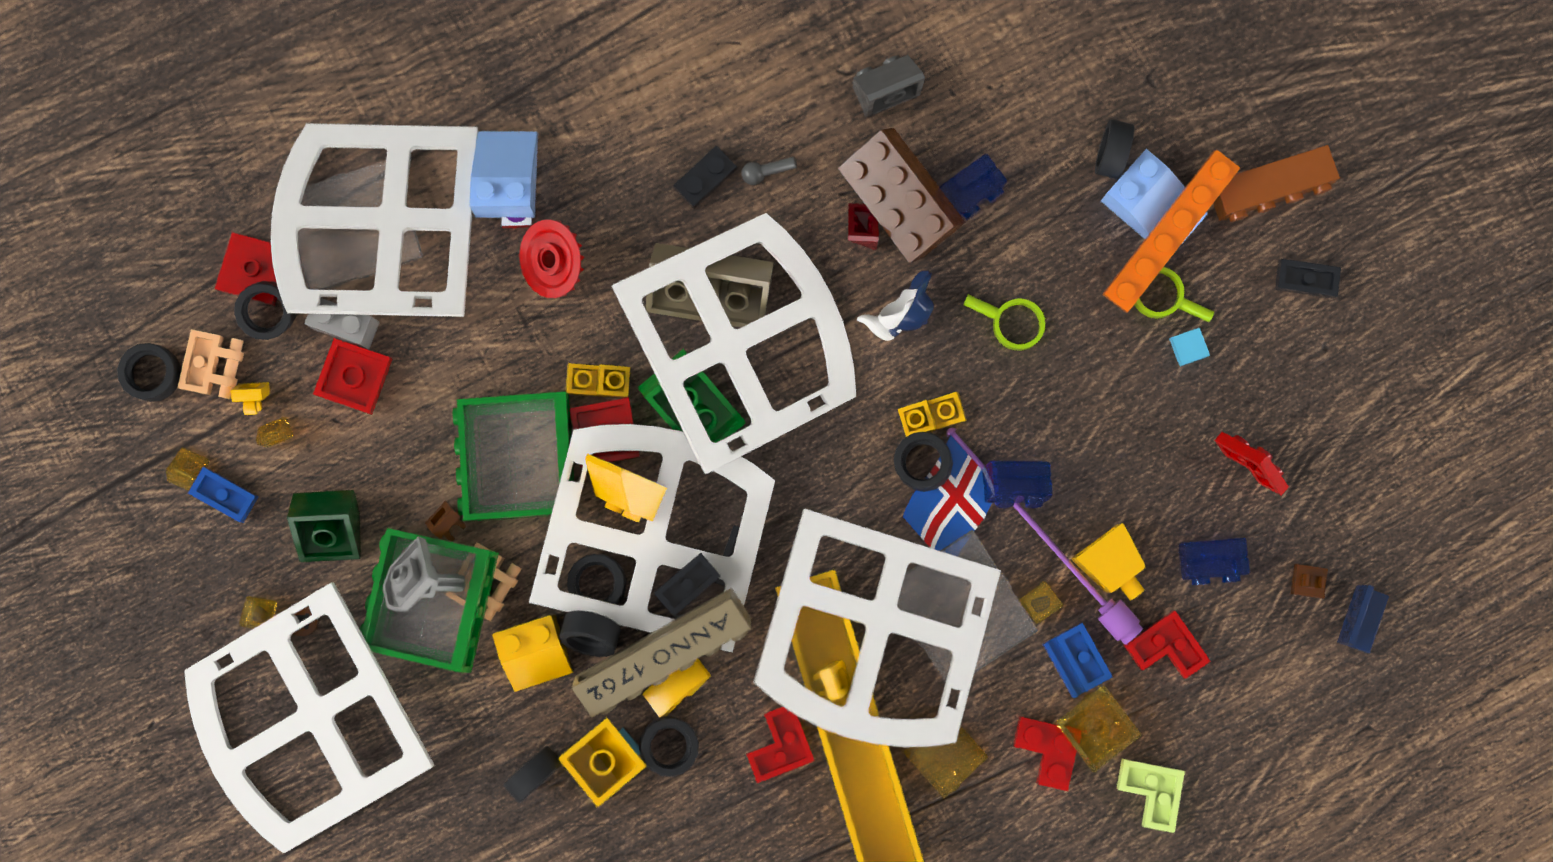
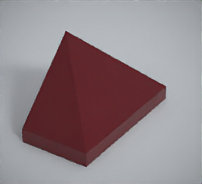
(862, 226)

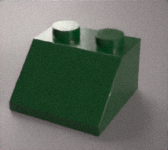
(325, 525)

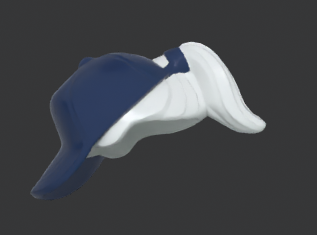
(905, 313)

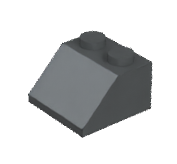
(888, 85)

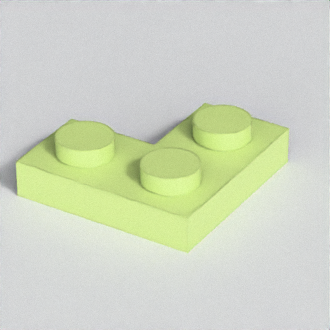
(1161, 788)

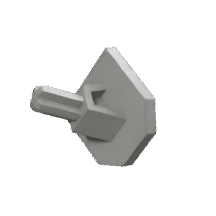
(415, 577)

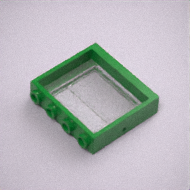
(511, 454)
(435, 629)

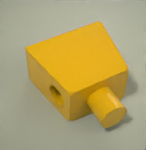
(1113, 562)

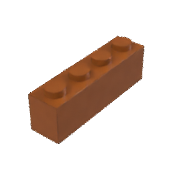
(1277, 182)

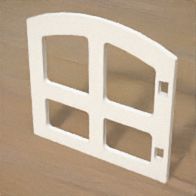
(390, 218)
(730, 344)
(651, 546)
(880, 619)
(313, 714)

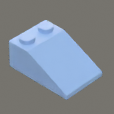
(504, 174)
(1144, 194)

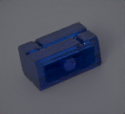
(974, 186)
(1017, 483)
(1214, 559)

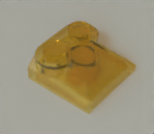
(1098, 728)
(947, 764)

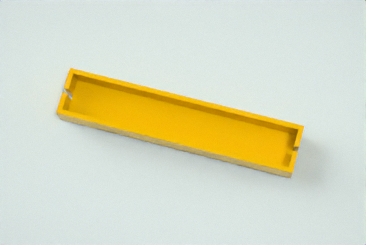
(860, 769)

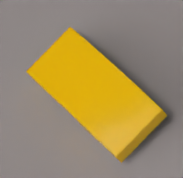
(597, 380)
(932, 414)
(679, 685)

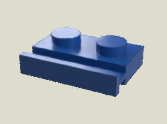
(1077, 660)

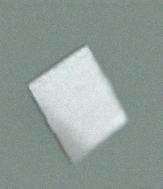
(344, 255)
(945, 600)

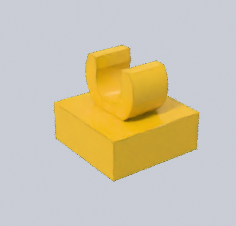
(251, 395)
(835, 680)

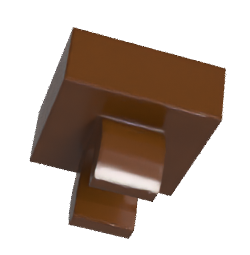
(443, 520)
(1309, 581)

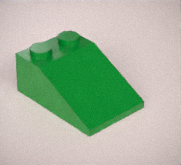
(712, 407)

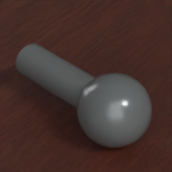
(754, 173)

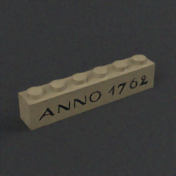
(662, 653)

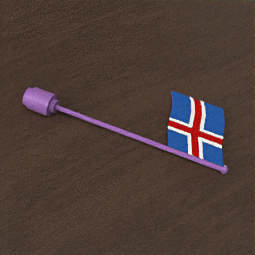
(960, 506)

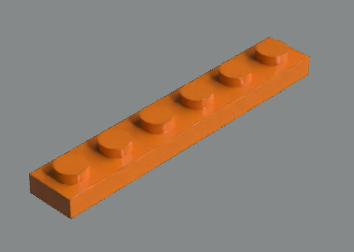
(1171, 230)

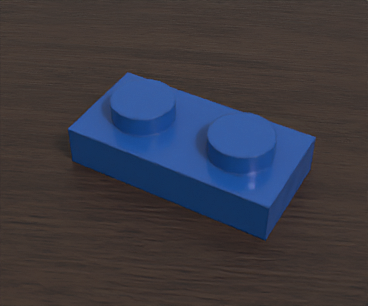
(223, 495)

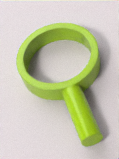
(1181, 302)
(995, 313)

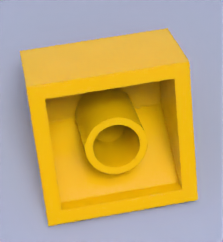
(624, 490)
(532, 653)
(602, 762)

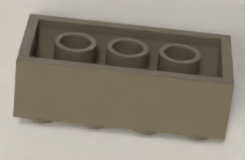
(738, 282)

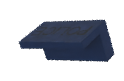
(1363, 618)

